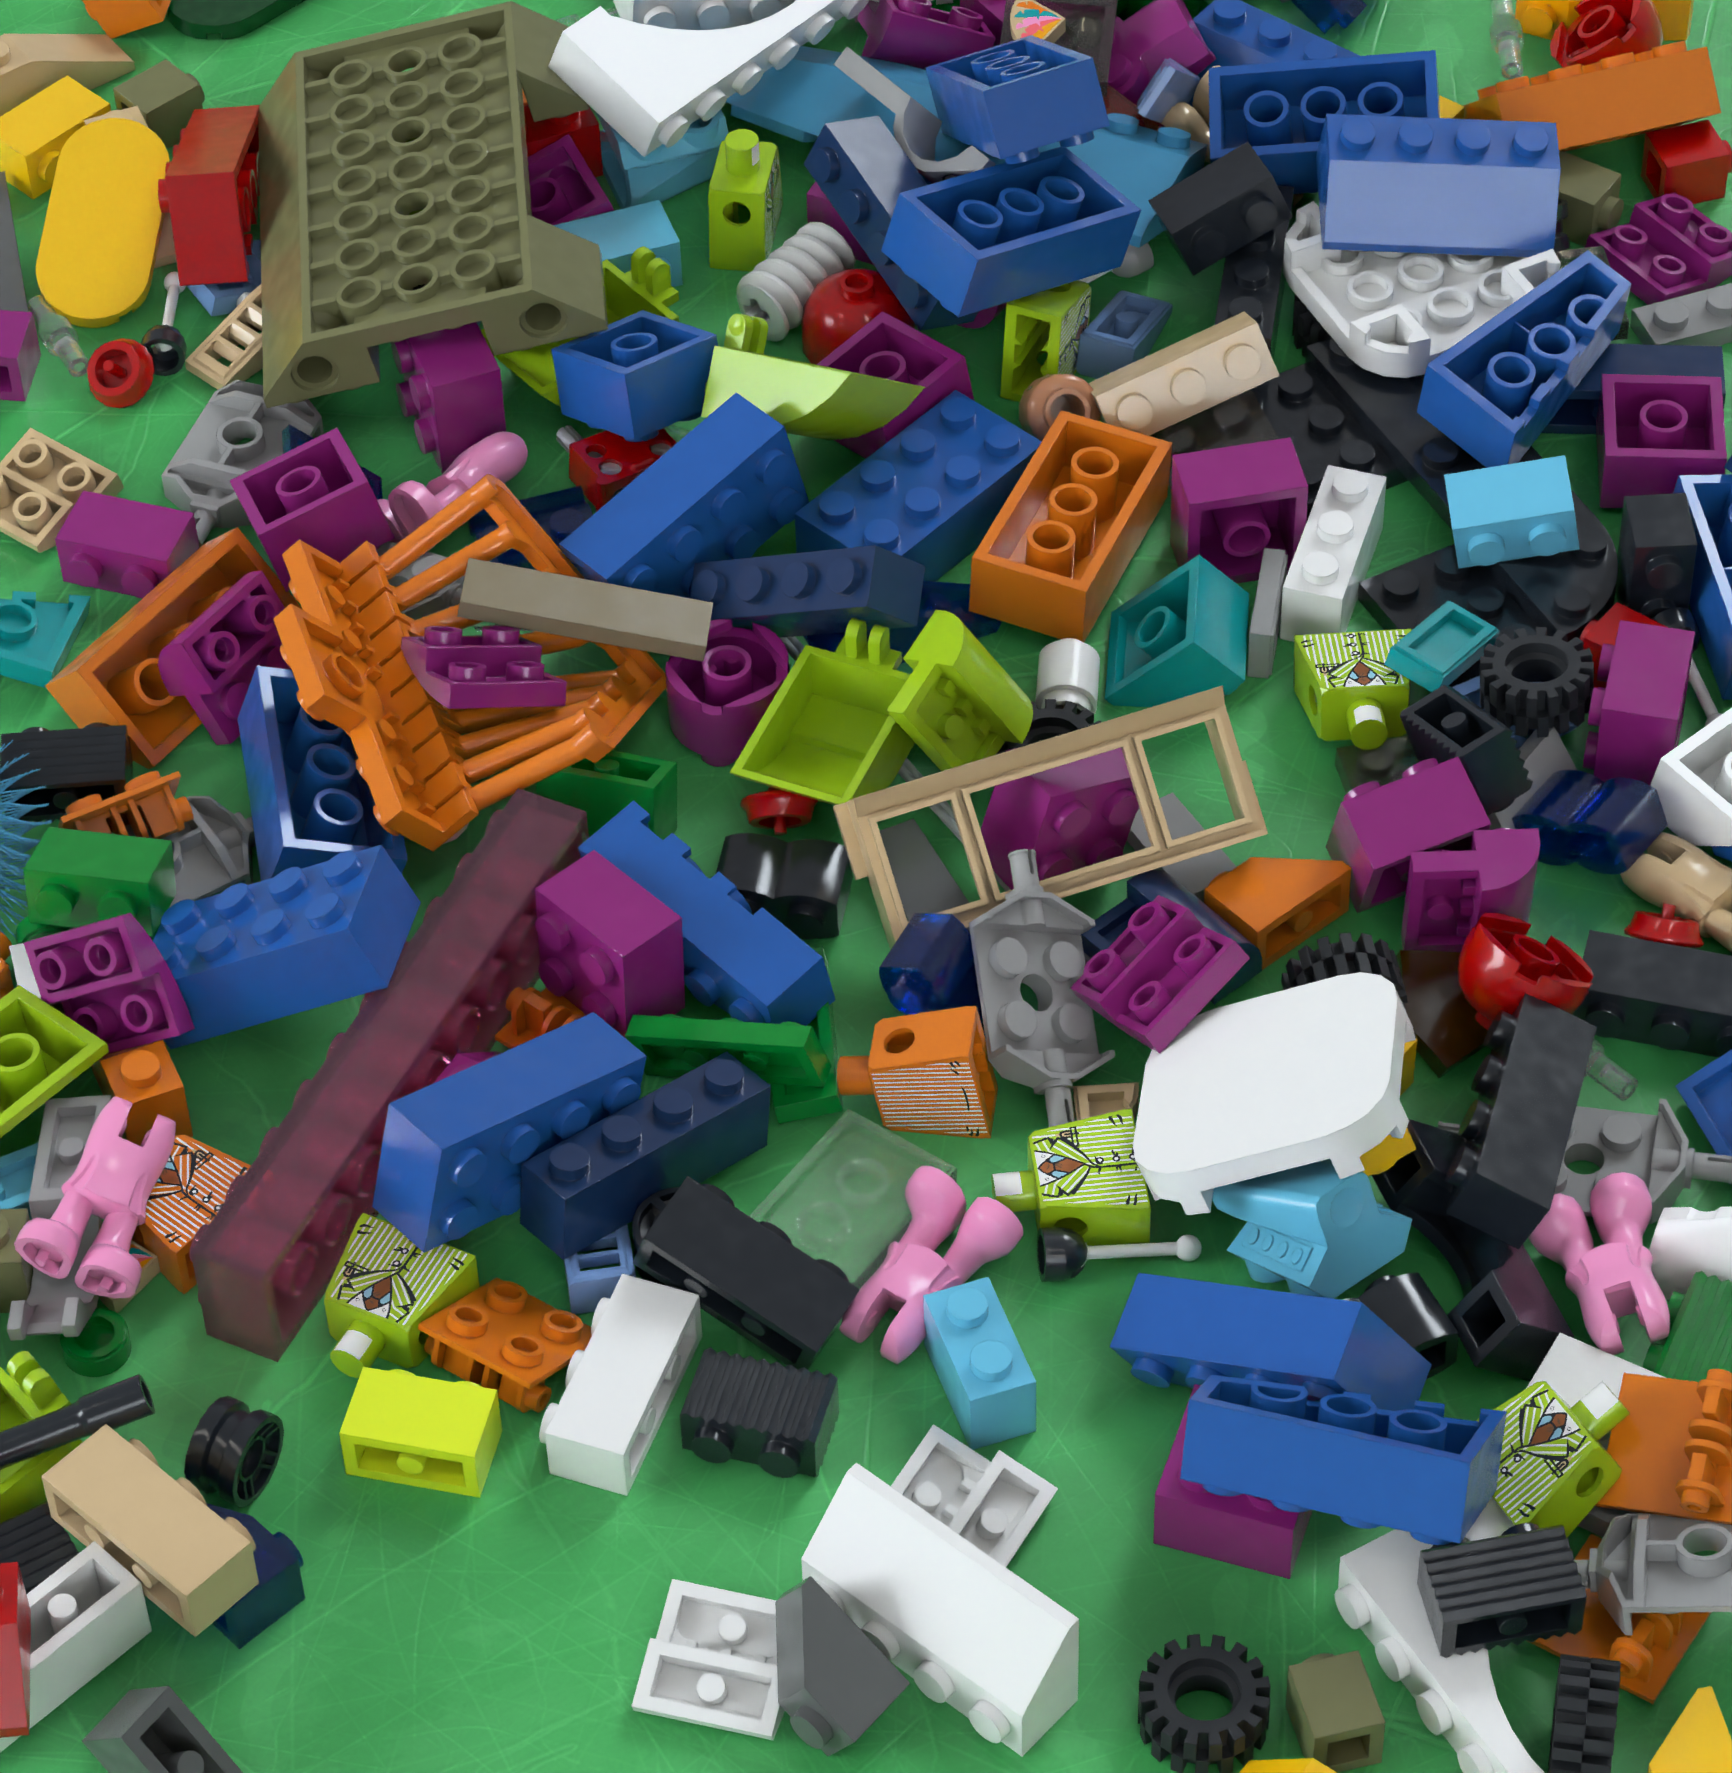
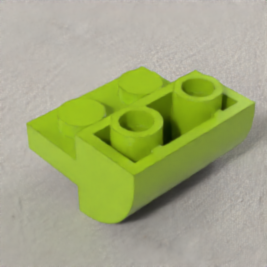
(958, 696)

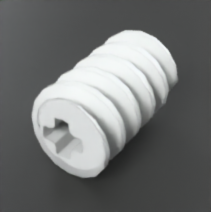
(789, 275)

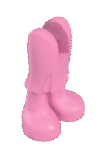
(413, 503)
(108, 1183)
(913, 1267)
(1613, 1276)

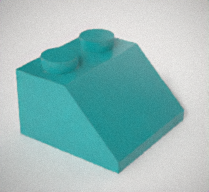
(1178, 638)

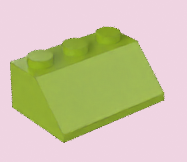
(38, 1054)

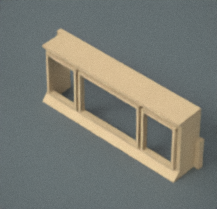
(868, 856)

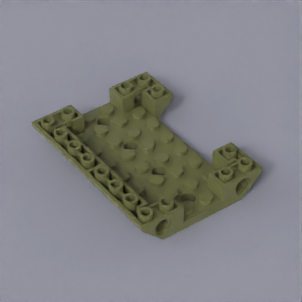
(344, 181)

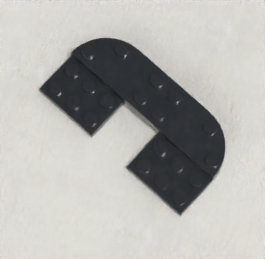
(1373, 426)

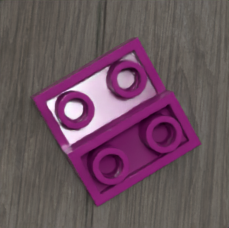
(1667, 249)
(483, 669)
(1159, 973)
(110, 982)

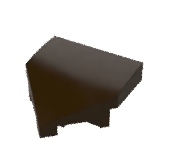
(1438, 1009)

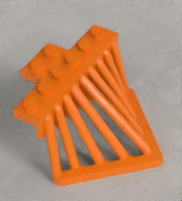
(406, 742)

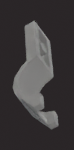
(913, 125)
(55, 1303)

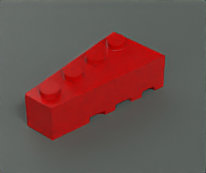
(213, 194)

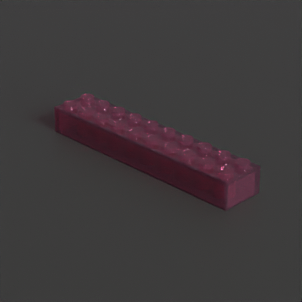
(316, 1173)

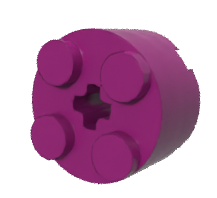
(724, 697)

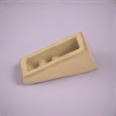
(238, 328)

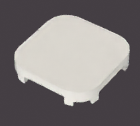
(1402, 307)
(1273, 1088)

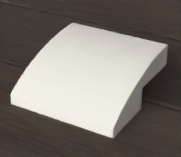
(978, 1498)
(713, 1662)

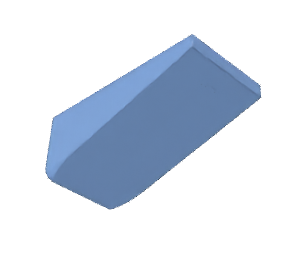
(1167, 87)
(1121, 333)

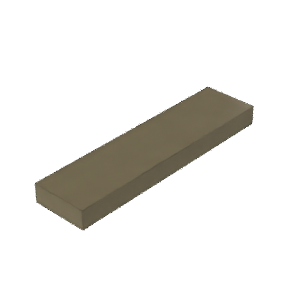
(585, 609)

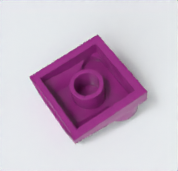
(1149, 37)
(564, 185)

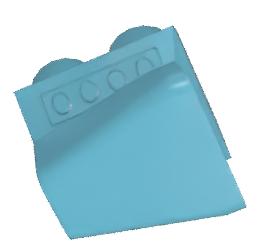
(665, 169)
(1312, 1228)

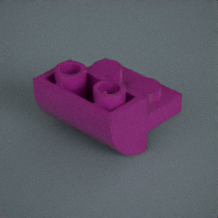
(921, 35)
(220, 651)
(1454, 888)

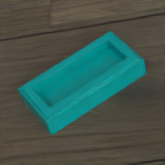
(1441, 647)

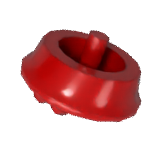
(120, 372)
(778, 810)
(1665, 928)

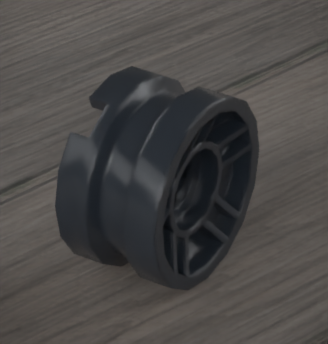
(234, 1451)

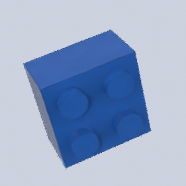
(635, 375)

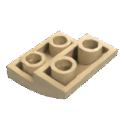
(42, 485)

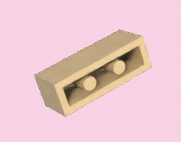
(1185, 377)
(153, 1527)

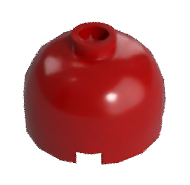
(1607, 30)
(842, 307)
(1504, 964)

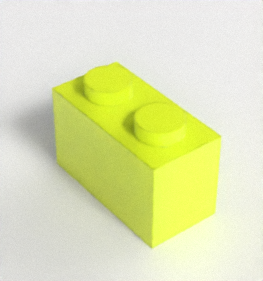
(421, 1431)

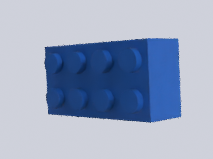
(1018, 98)
(1286, 103)
(1010, 231)
(925, 489)
(698, 503)
(303, 782)
(287, 942)
(460, 1142)

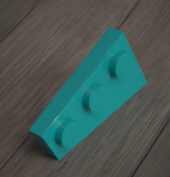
(38, 635)

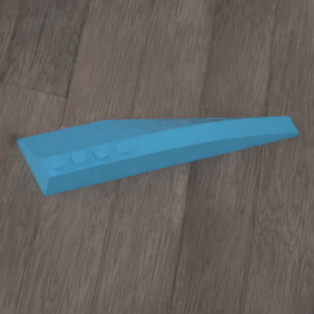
(816, 92)

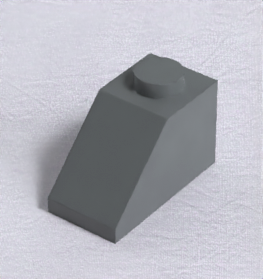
(829, 1670)
(156, 1734)

